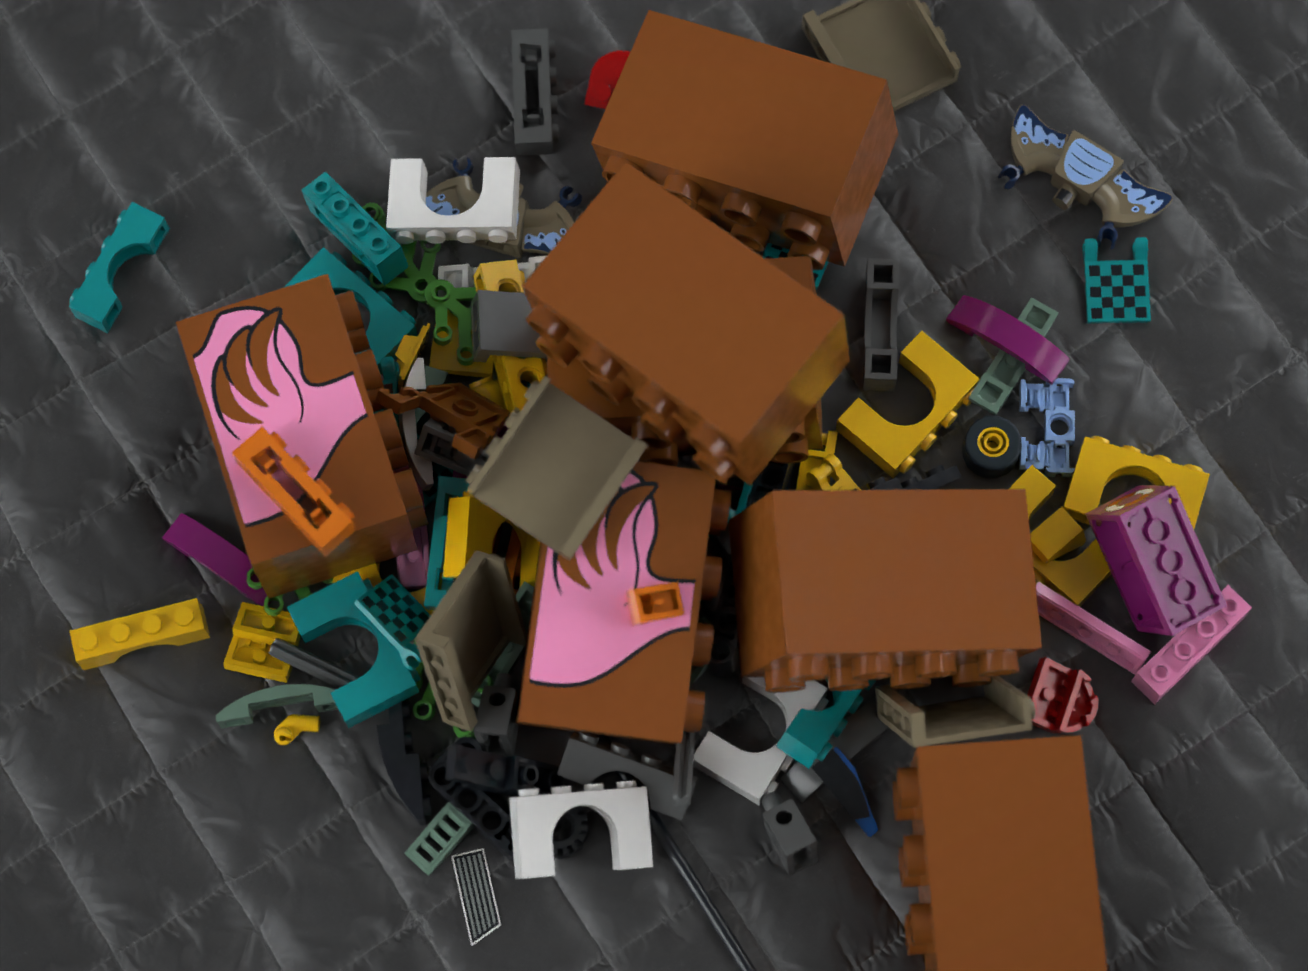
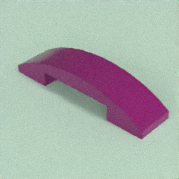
(1009, 335)
(215, 554)

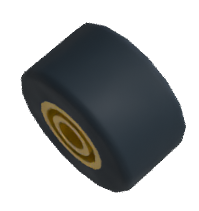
(988, 458)

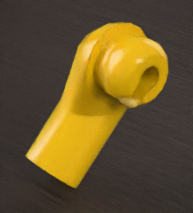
(293, 726)

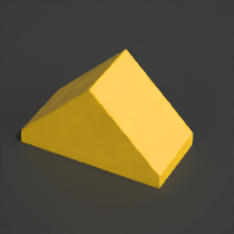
(1056, 536)

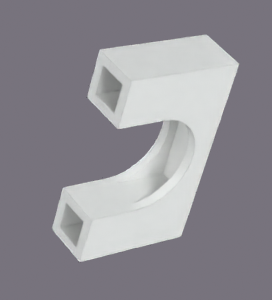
(488, 219)
(755, 772)
(621, 808)

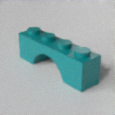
(136, 234)
(810, 730)

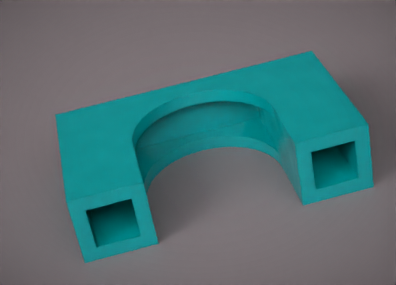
(386, 323)
(386, 681)

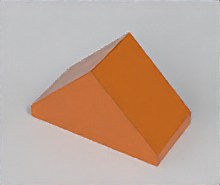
(654, 603)

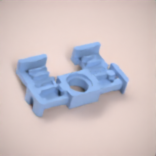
(1046, 452)

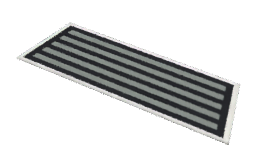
(476, 894)

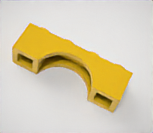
(165, 625)

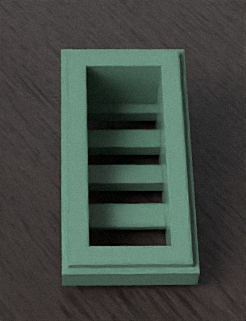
(447, 847)

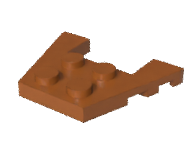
(470, 413)

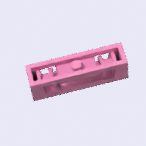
(1189, 647)

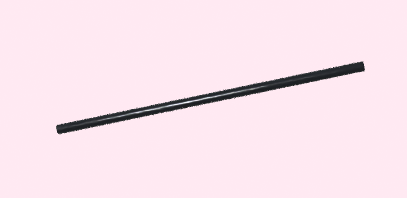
(692, 880)

